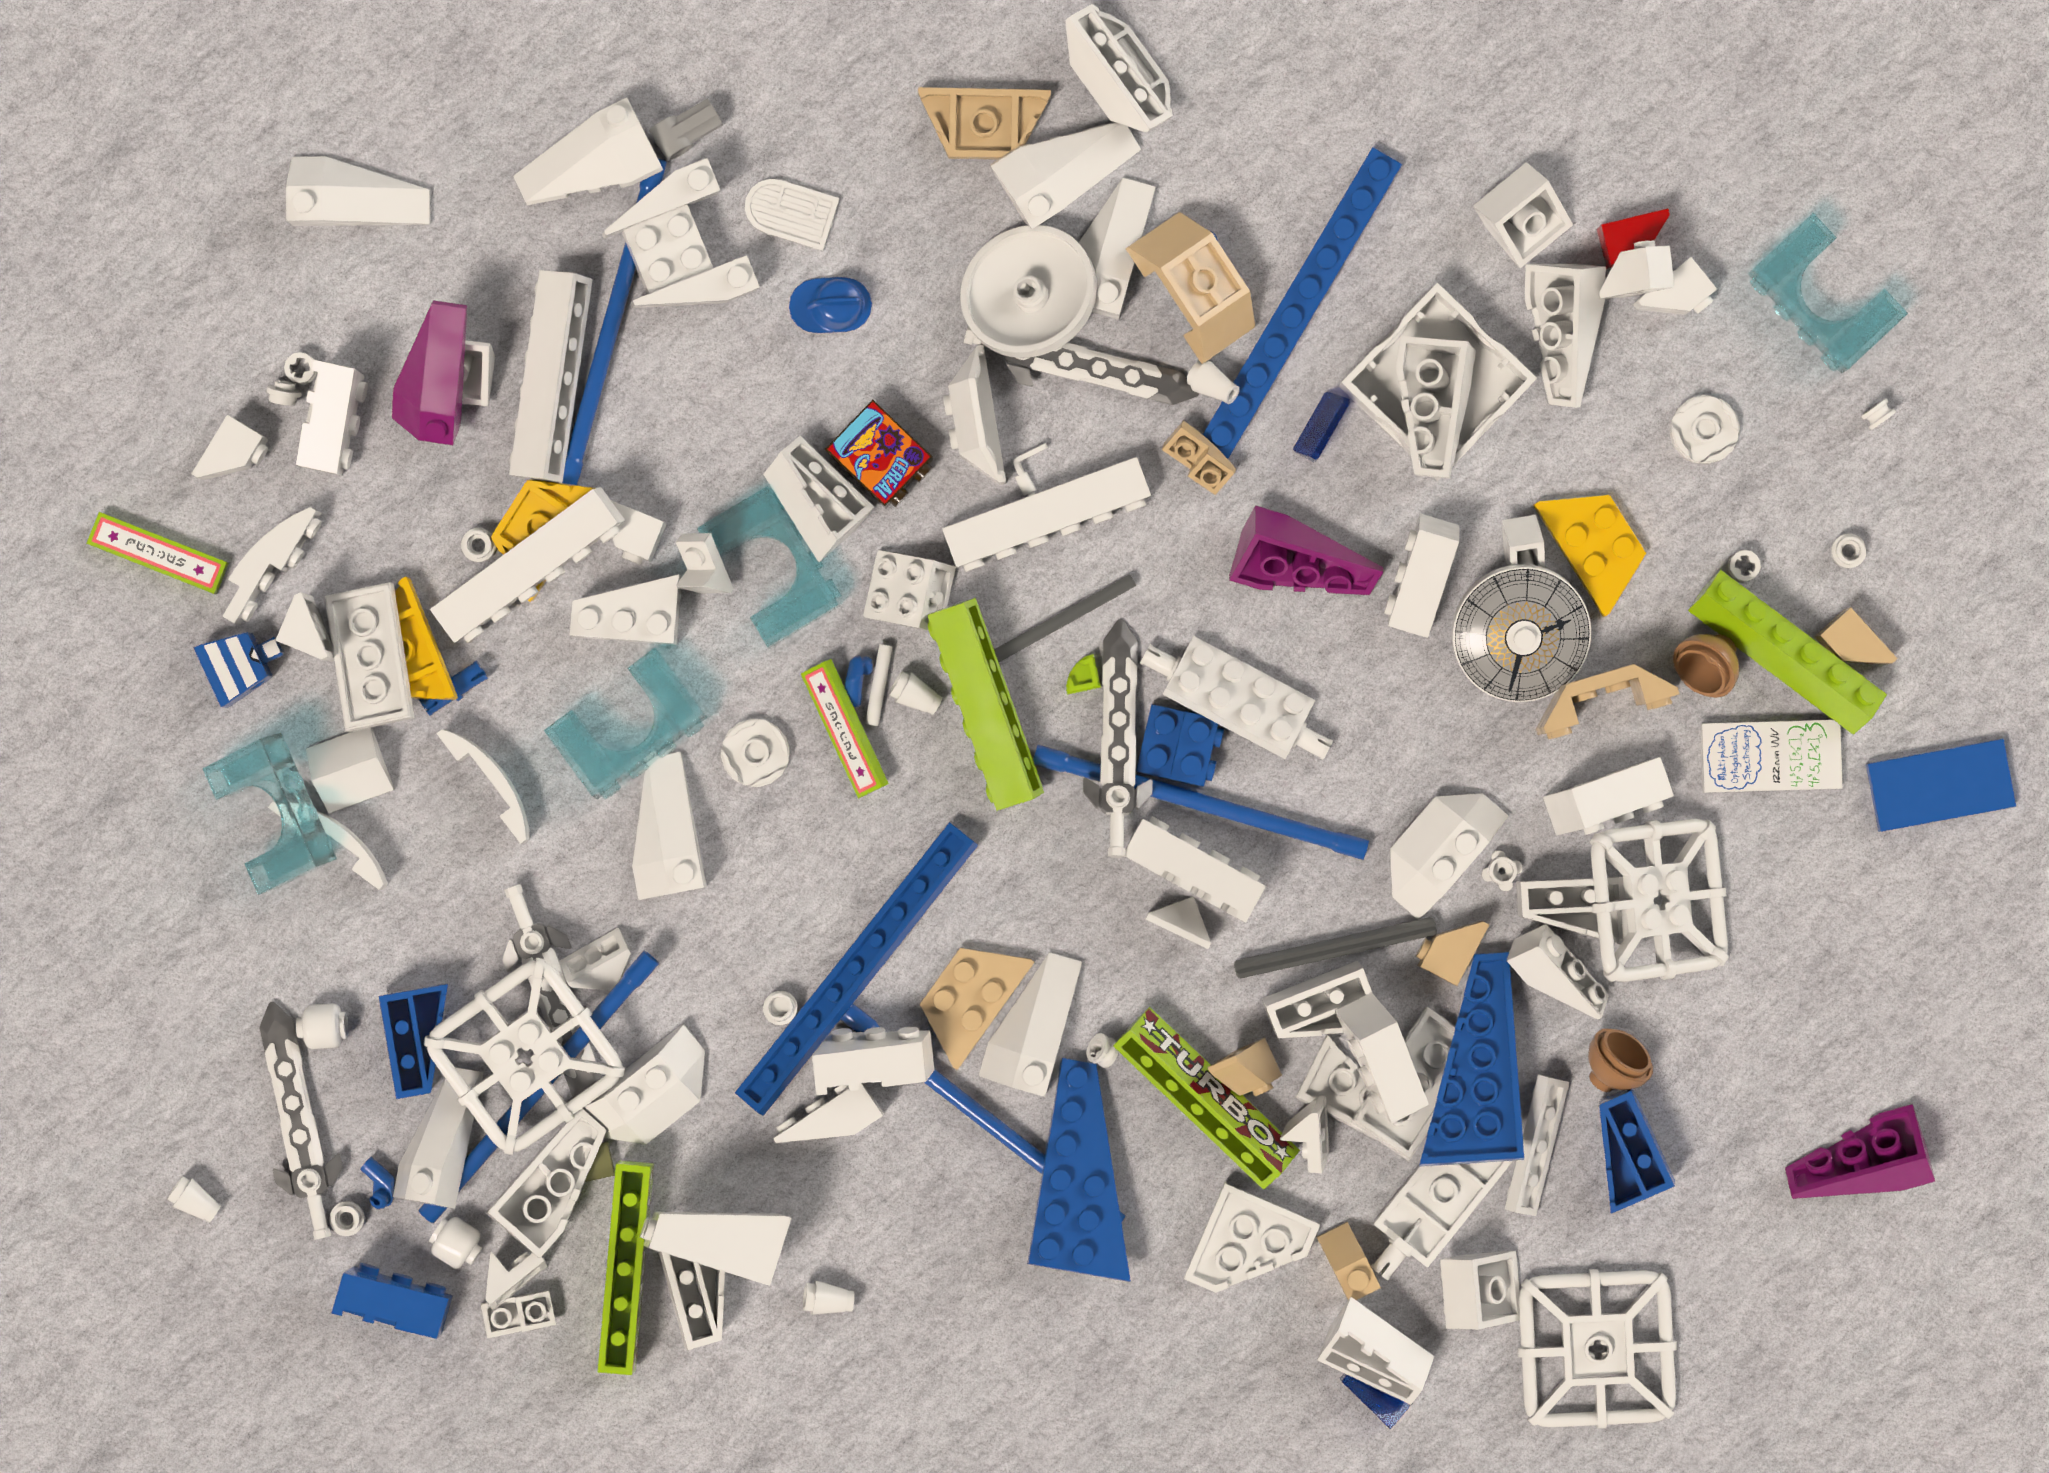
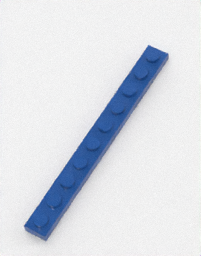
(1302, 299)
(856, 969)

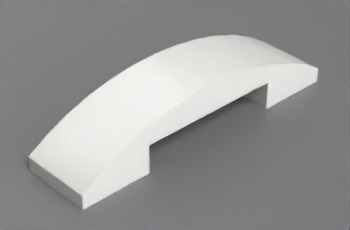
(515, 816)
(367, 865)

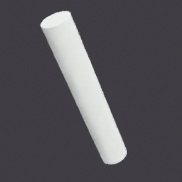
(878, 685)

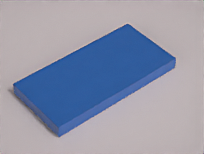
(1941, 785)

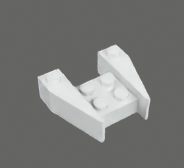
(670, 249)

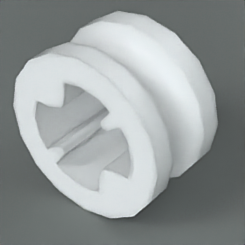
(293, 360)
(1878, 414)
(1752, 559)
(1101, 1050)

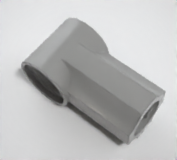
(677, 134)

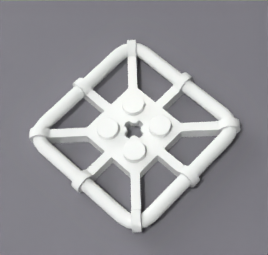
(1675, 912)
(519, 1078)
(1615, 1364)

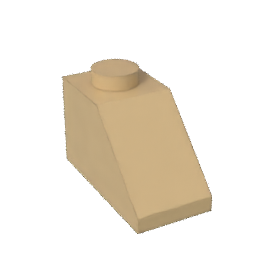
(1853, 640)
(1451, 951)
(1248, 1069)
(1348, 1262)

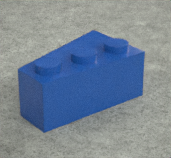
(406, 1022)
(1632, 1154)
(393, 1300)

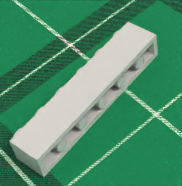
(550, 376)
(1047, 512)
(527, 565)

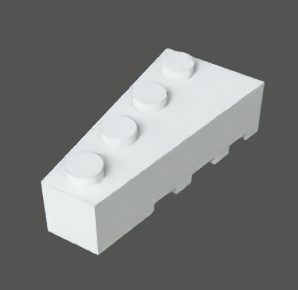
(1193, 869)

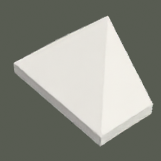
(1182, 919)
(598, 963)

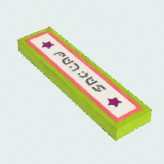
(157, 553)
(844, 728)

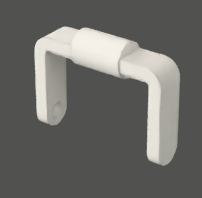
(1023, 478)

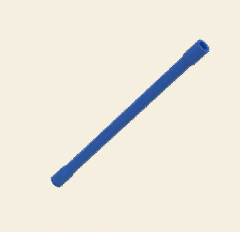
(603, 351)
(1336, 841)
(632, 979)
(860, 1021)

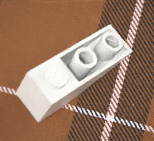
(1552, 969)
(839, 1116)

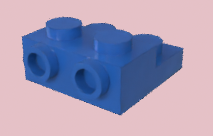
(1179, 746)

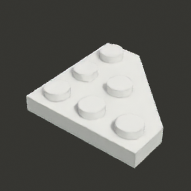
(1247, 1240)

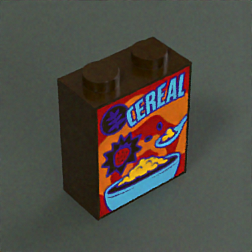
(880, 455)

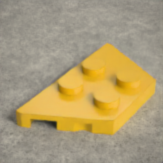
(533, 508)
(1595, 544)
(424, 661)

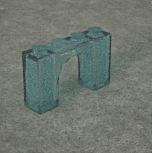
(1781, 277)
(809, 596)
(674, 716)
(302, 840)

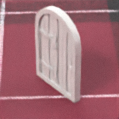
(791, 212)

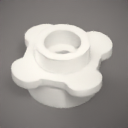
(1511, 868)

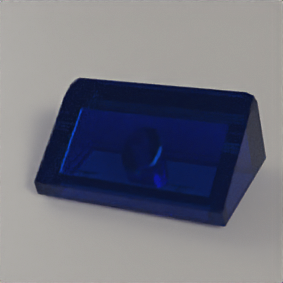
(1321, 426)
(1384, 1406)

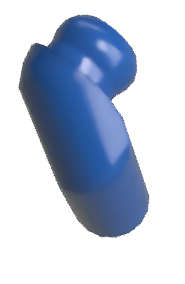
(854, 680)
(382, 1183)

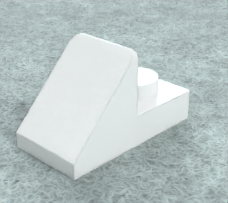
(703, 564)
(1312, 1129)
(504, 1284)

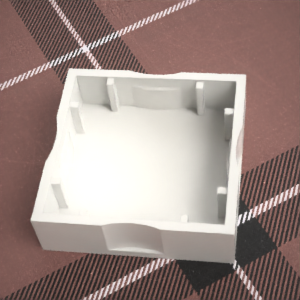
(1495, 381)

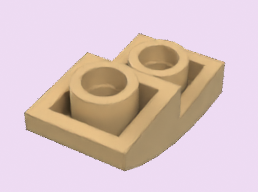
(1205, 461)

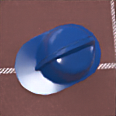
(830, 305)

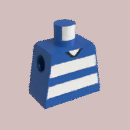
(237, 665)

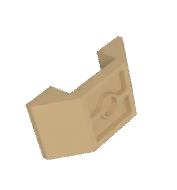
(1199, 282)
(1645, 687)

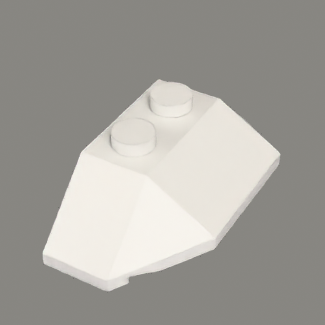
(1117, 70)
(974, 417)
(1440, 848)
(653, 1090)

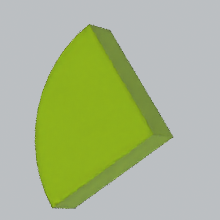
(1083, 676)

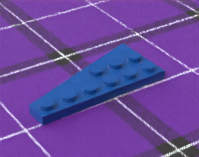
(1479, 1090)
(1077, 1201)

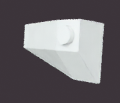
(597, 154)
(1057, 171)
(341, 194)
(1113, 230)
(1567, 322)
(1434, 393)
(666, 837)
(1029, 1037)
(437, 1153)
(545, 1192)

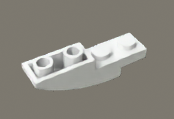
(276, 549)

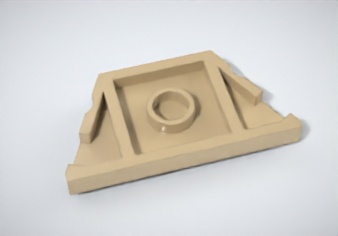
(983, 121)
(970, 998)

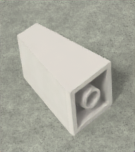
(728, 1242)

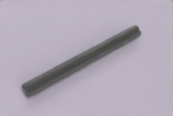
(1335, 947)

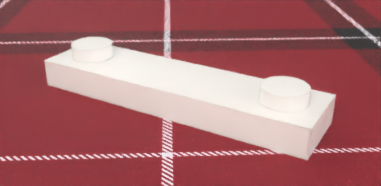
(1538, 1144)

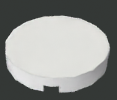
(1704, 429)
(755, 752)

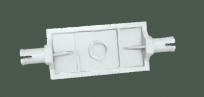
(1238, 698)
(1432, 1210)

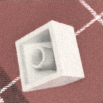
(1523, 214)
(1480, 1290)

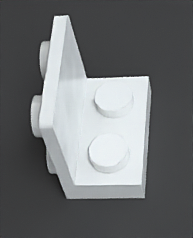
(907, 589)

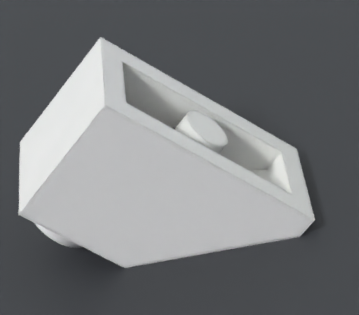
(1639, 271)
(1689, 292)
(231, 450)
(638, 534)
(1523, 541)

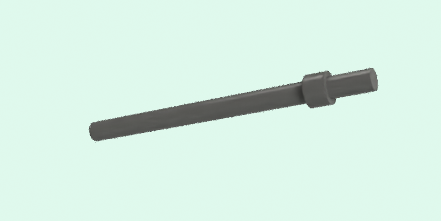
(1064, 618)

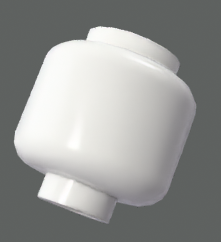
(322, 1026)
(455, 1242)

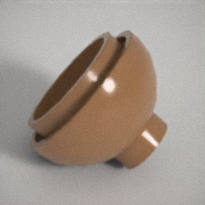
(1707, 664)
(1618, 1061)

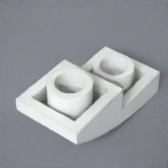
(519, 1314)

